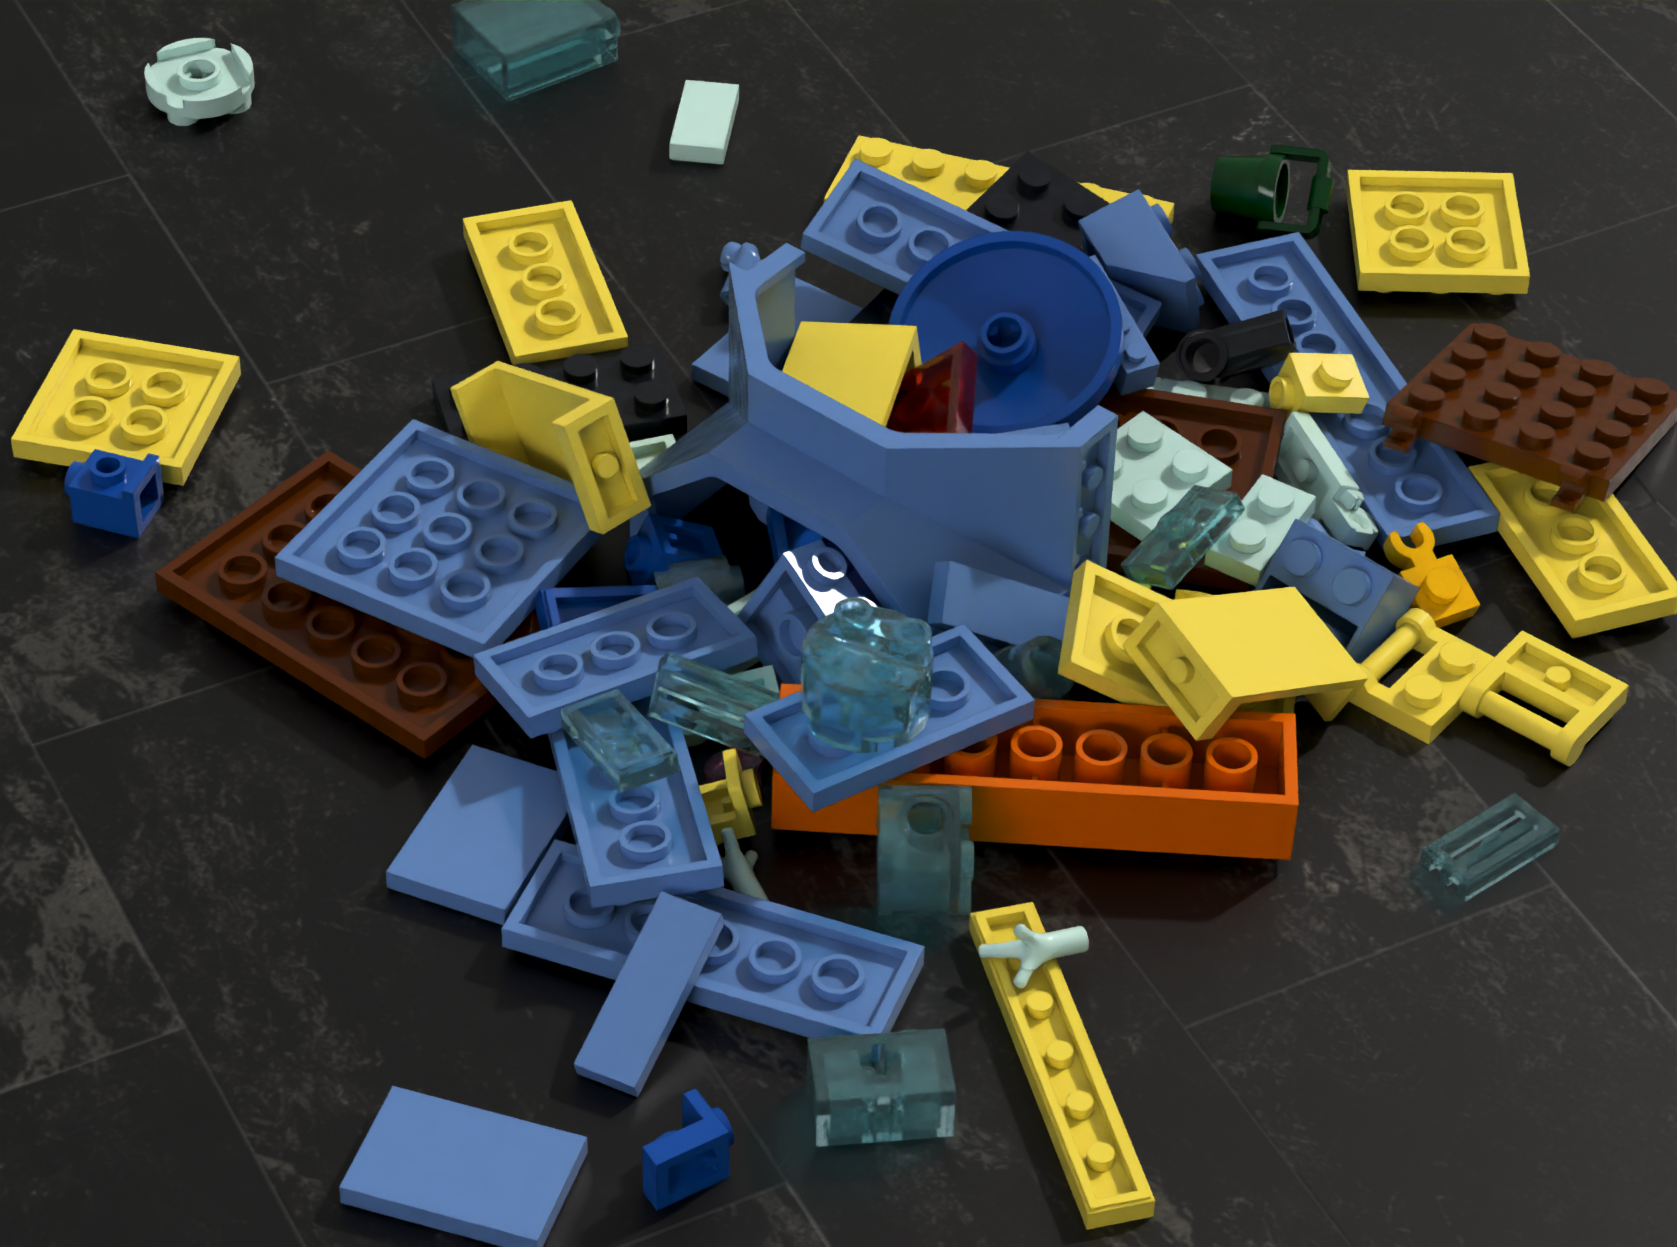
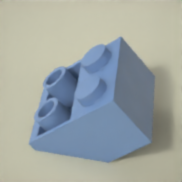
(1137, 252)
(1342, 586)

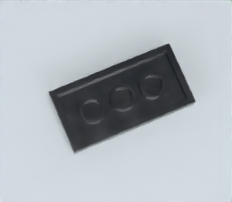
(631, 375)

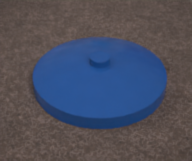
(1033, 316)

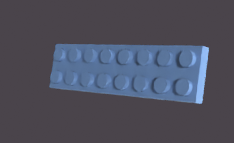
(1396, 487)

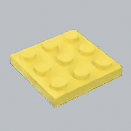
(1436, 232)
(127, 402)

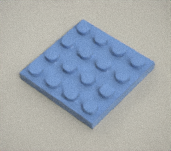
(442, 540)

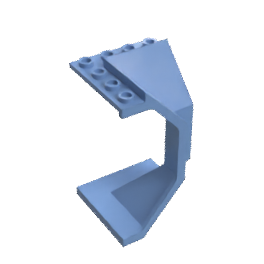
(882, 495)

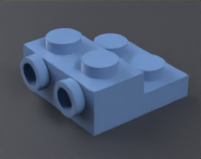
(791, 600)

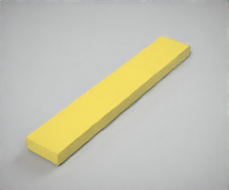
(1065, 1077)

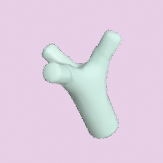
(739, 867)
(1037, 948)

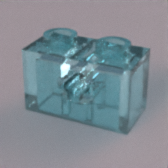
(880, 1087)

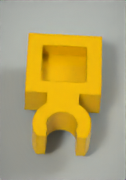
(1442, 585)

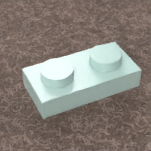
(1257, 534)

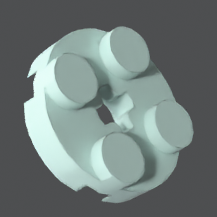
(223, 85)

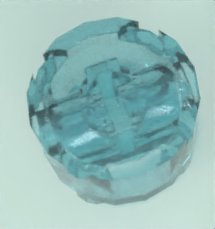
(866, 676)
(924, 850)

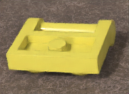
(1551, 683)
(1431, 690)

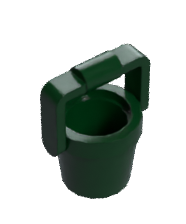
(1260, 189)

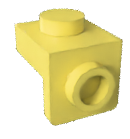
(1318, 384)
(732, 799)

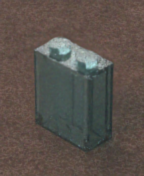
(533, 42)

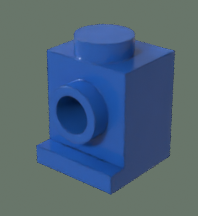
(115, 492)

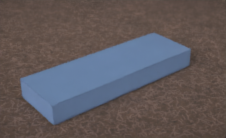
(993, 606)
(649, 994)

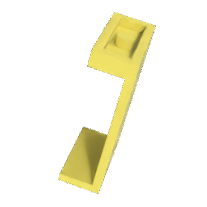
(855, 363)
(559, 432)
(1239, 650)

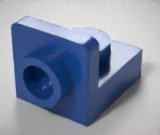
(666, 541)
(688, 1158)

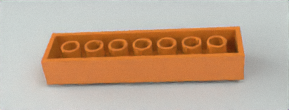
(1104, 782)

